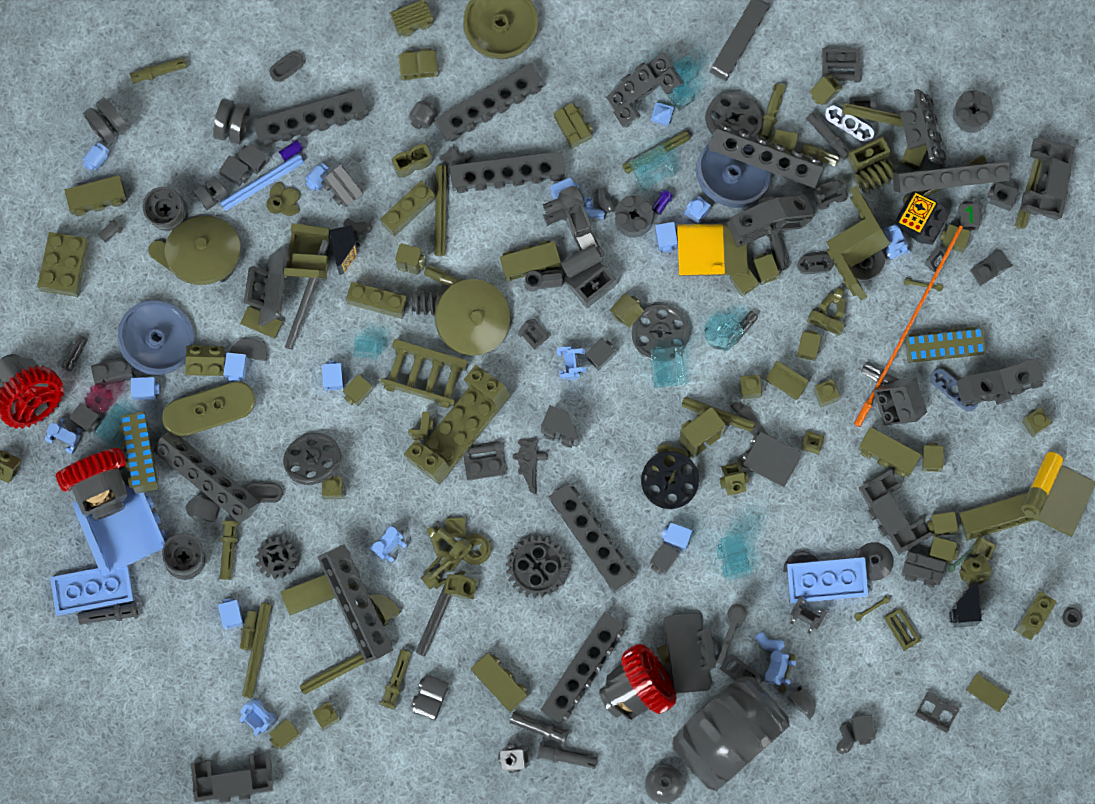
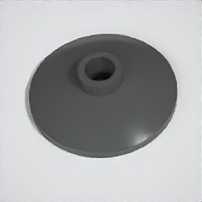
(874, 269)
(884, 556)

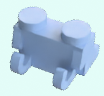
(897, 242)
(571, 362)
(63, 435)
(387, 544)
(777, 669)
(257, 716)

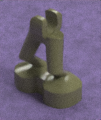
(830, 324)
(458, 550)

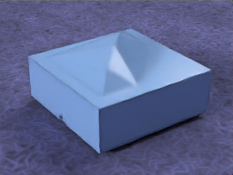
(662, 113)

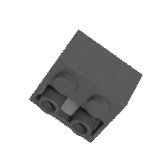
(591, 284)
(900, 401)
(558, 423)

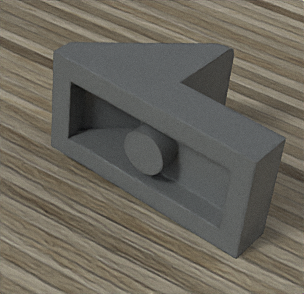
(990, 268)

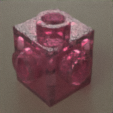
(98, 390)

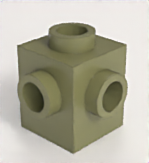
(8, 466)
(733, 479)
(975, 570)

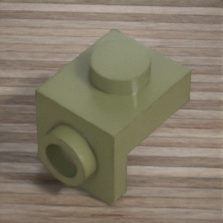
(426, 425)

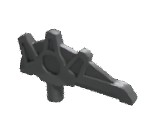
(453, 158)
(527, 461)

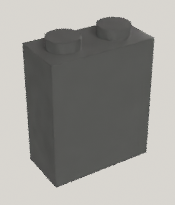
(771, 459)

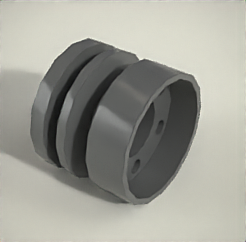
(157, 201)
(173, 552)

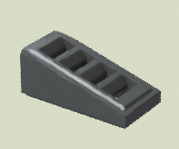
(731, 658)

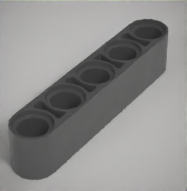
(739, 38)

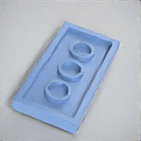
(827, 579)
(90, 590)

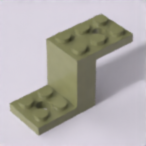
(857, 244)

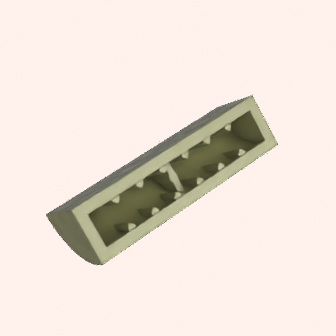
(993, 517)
(307, 595)

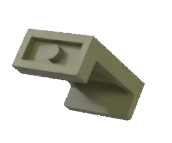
(306, 240)
(1035, 615)

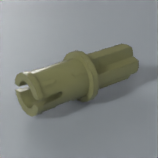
(823, 155)
(440, 276)
(248, 630)

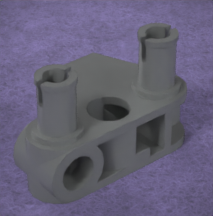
(571, 209)

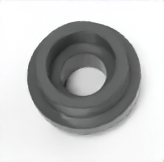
(1078, 617)

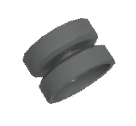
(105, 121)
(231, 121)

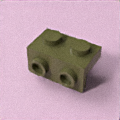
(204, 360)

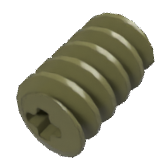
(874, 175)

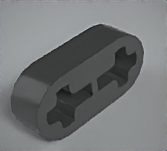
(814, 259)

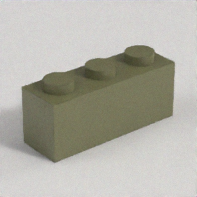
(95, 195)
(407, 208)
(538, 258)
(376, 300)
(888, 452)
(499, 682)

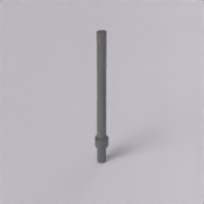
(304, 302)

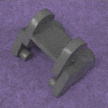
(829, 192)
(807, 616)

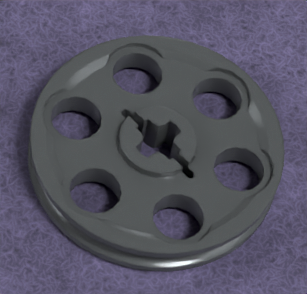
(735, 111)
(656, 323)
(308, 465)

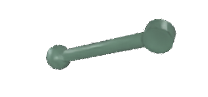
(951, 568)

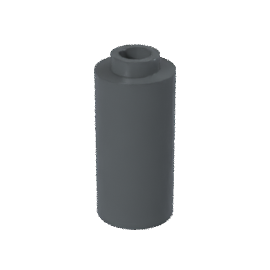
(582, 260)

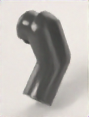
(603, 202)
(361, 227)

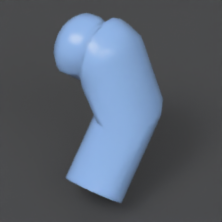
(590, 209)
(769, 645)

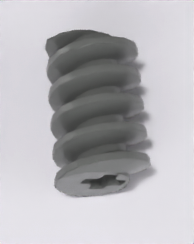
(424, 303)

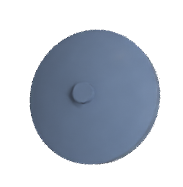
(730, 180)
(155, 337)

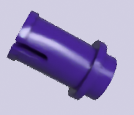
(290, 150)
(662, 201)

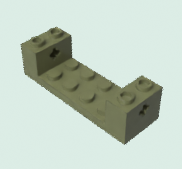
(460, 426)

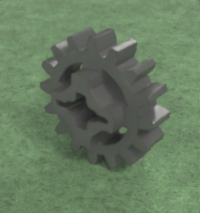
(280, 549)

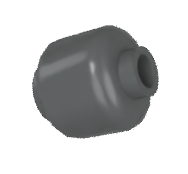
(422, 115)

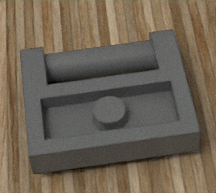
(841, 59)
(484, 467)

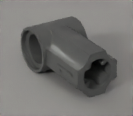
(545, 280)

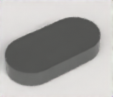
(286, 66)
(265, 492)

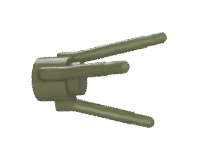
(431, 576)

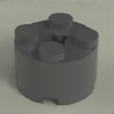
(963, 114)
(640, 224)

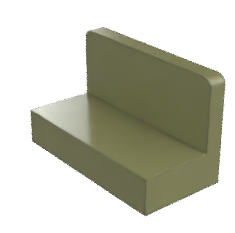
(308, 266)
(787, 380)

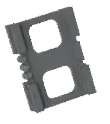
(939, 707)

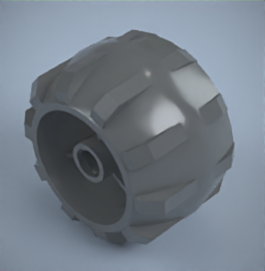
(729, 732)

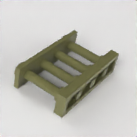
(420, 354)

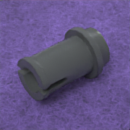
(110, 231)

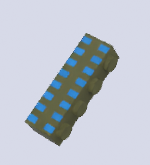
(945, 345)
(139, 451)

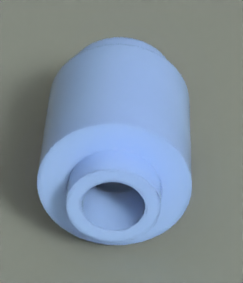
(95, 157)
(313, 178)

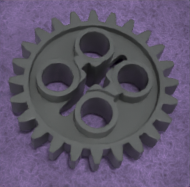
(550, 556)

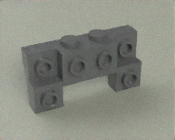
(640, 84)
(1053, 179)
(889, 516)
(233, 784)

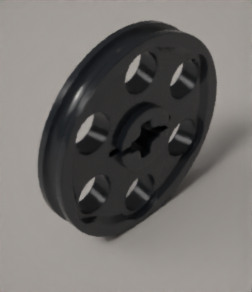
(660, 481)

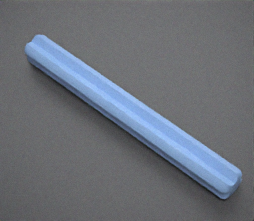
(262, 182)

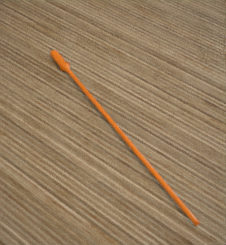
(867, 405)

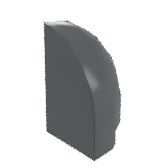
(803, 701)

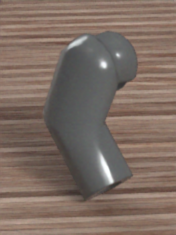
(847, 740)

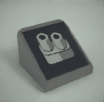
(934, 259)

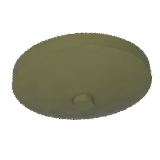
(500, 27)
(202, 250)
(472, 317)

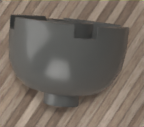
(664, 784)

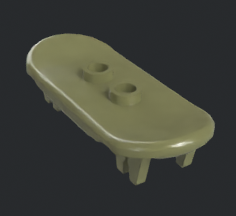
(208, 409)

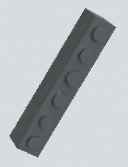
(951, 176)

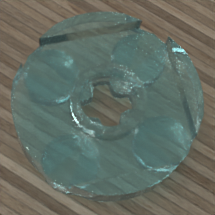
(729, 338)

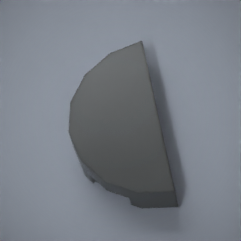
(251, 348)
(799, 557)

